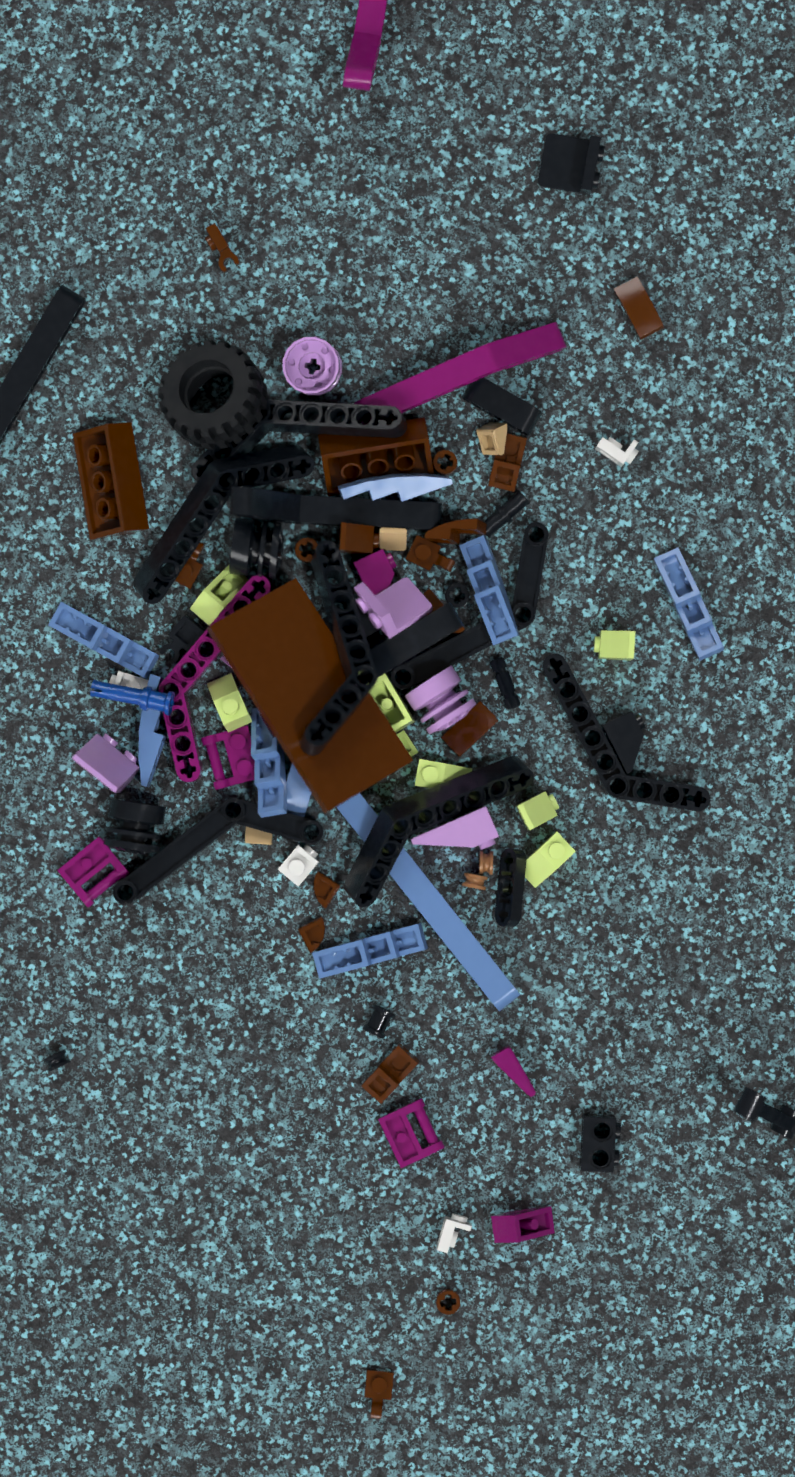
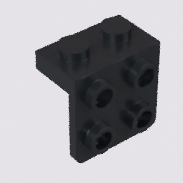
(570, 163)

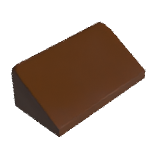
(469, 729)

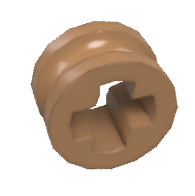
(486, 863)
(474, 881)

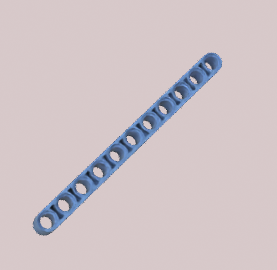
(437, 912)

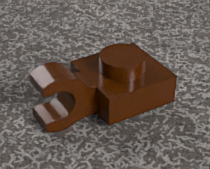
(216, 241)
(426, 553)
(191, 569)
(378, 1387)

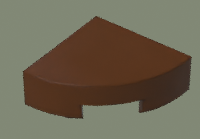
(324, 889)
(313, 933)

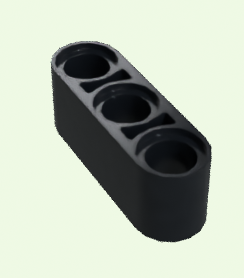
(502, 405)

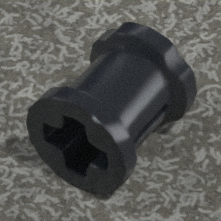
(379, 1021)

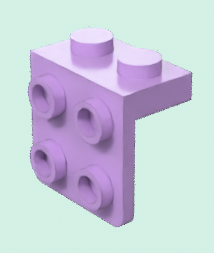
(393, 607)

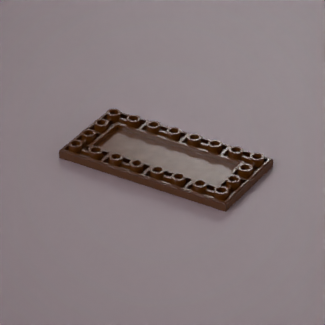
(291, 673)

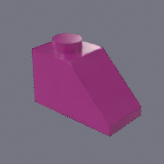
(376, 571)
(522, 1225)

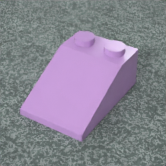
(107, 762)
(466, 831)

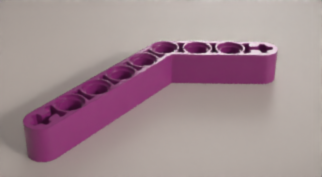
(365, 45)
(469, 368)
(185, 684)

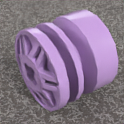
(303, 353)
(440, 700)

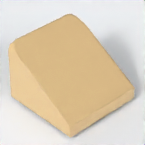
(492, 438)
(393, 539)
(257, 837)

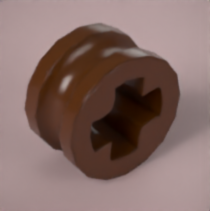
(440, 455)
(304, 541)
(441, 1296)

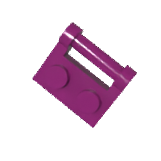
(239, 754)
(89, 863)
(402, 1136)

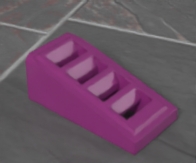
(509, 1064)

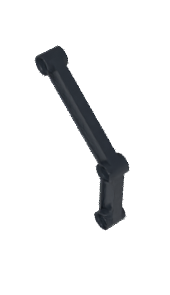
(477, 637)
(203, 835)
(753, 1105)

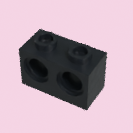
(591, 1143)

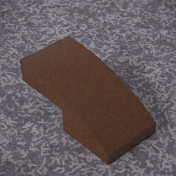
(638, 308)
(507, 466)
(450, 532)
(390, 1073)

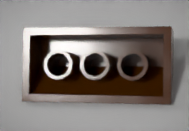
(362, 457)
(110, 480)

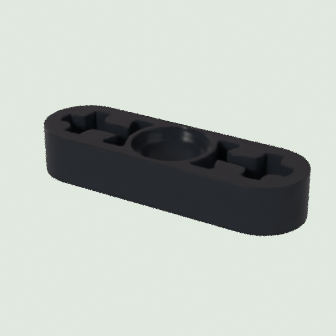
(508, 913)

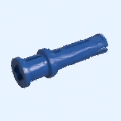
(144, 698)

